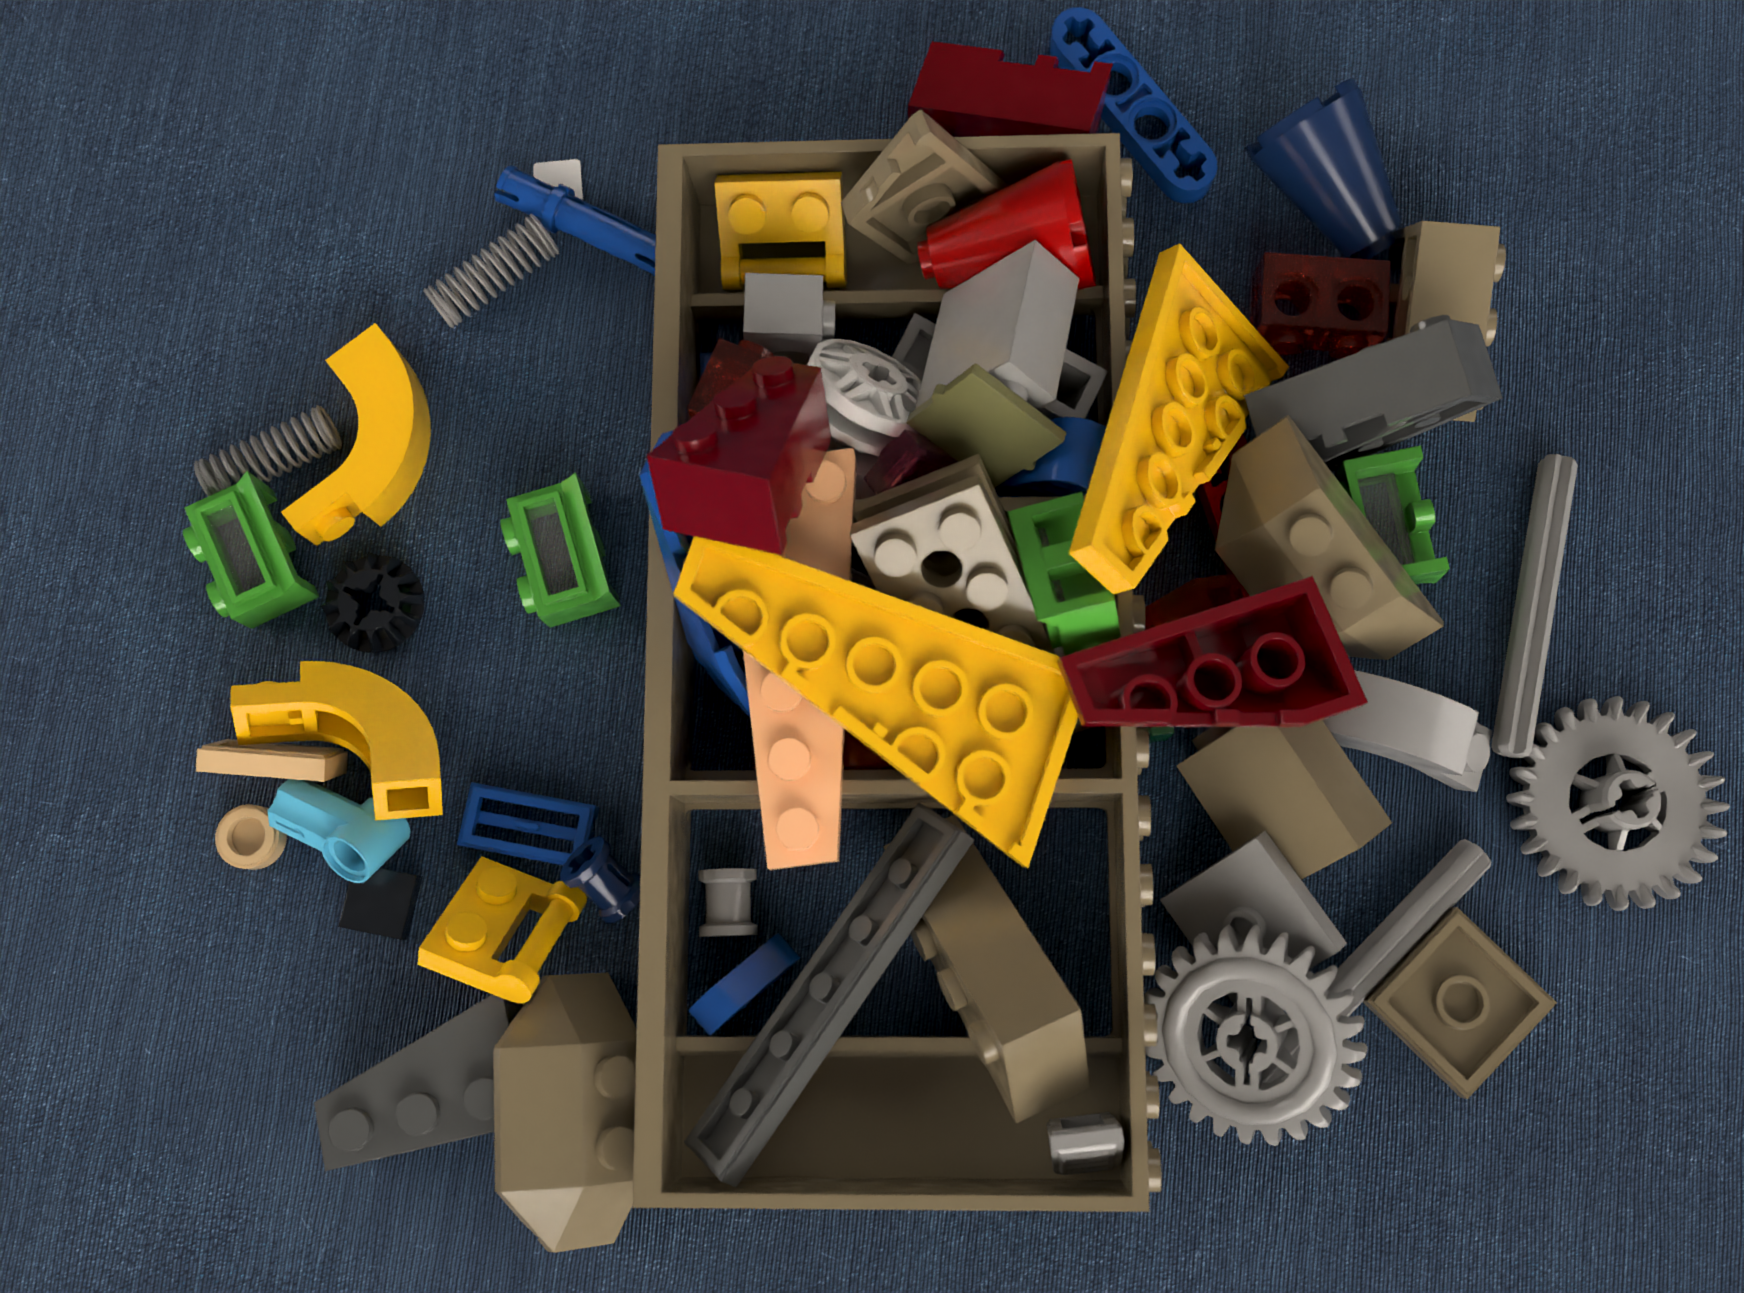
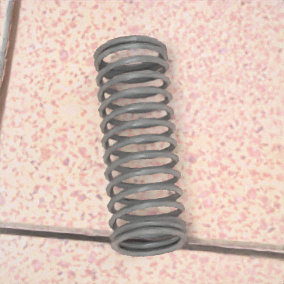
(537, 235)
(214, 480)

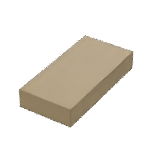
(272, 760)

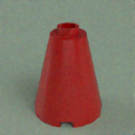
(1034, 208)

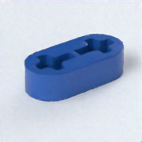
(743, 984)

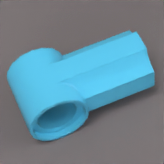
(337, 827)

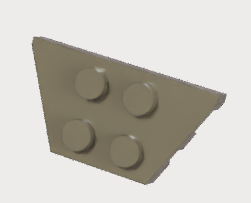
(915, 184)

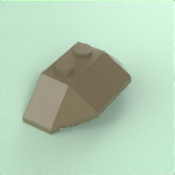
(1296, 521)
(567, 1112)

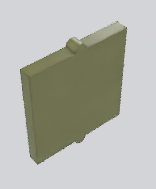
(986, 419)

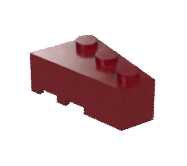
(981, 95)
(745, 458)

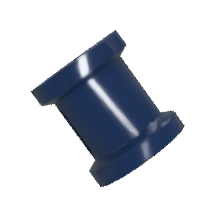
(602, 879)

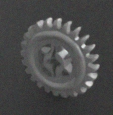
(1672, 793)
(1266, 986)

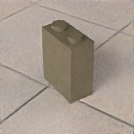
(1286, 784)

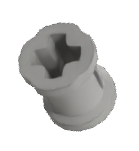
(728, 902)

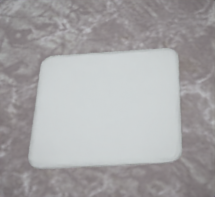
(561, 172)

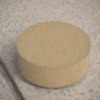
(247, 839)

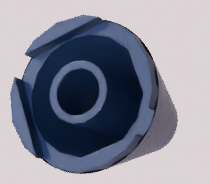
(1333, 171)

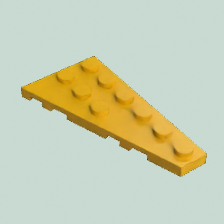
(1170, 418)
(933, 696)

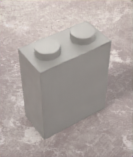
(1009, 323)

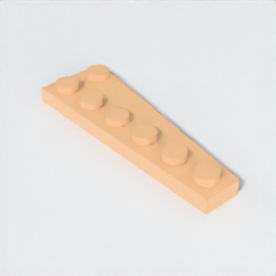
(793, 740)

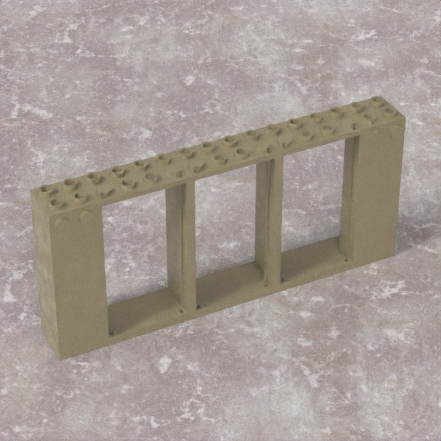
(883, 1113)

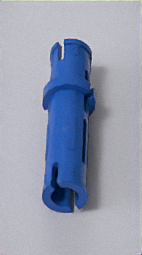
(562, 211)

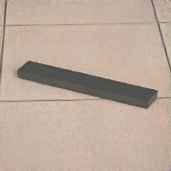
(827, 994)

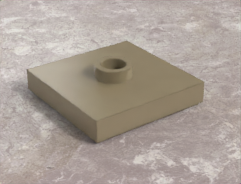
(1459, 1003)

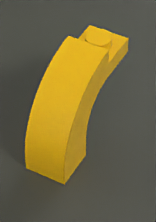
(388, 446)
(358, 713)

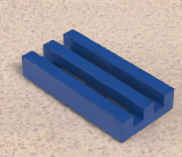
(473, 815)

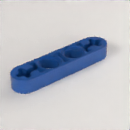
(1140, 99)

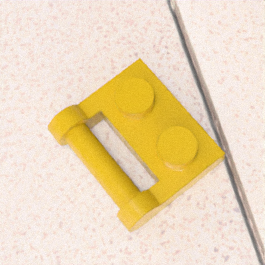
(780, 211)
(483, 921)

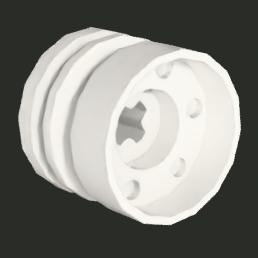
(865, 400)

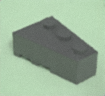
(1384, 391)
(421, 1094)

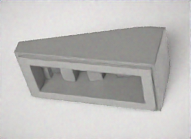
(1085, 1143)

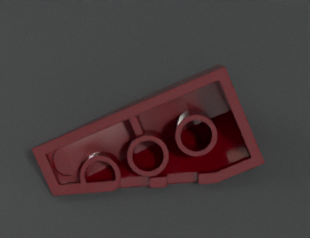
(1233, 665)

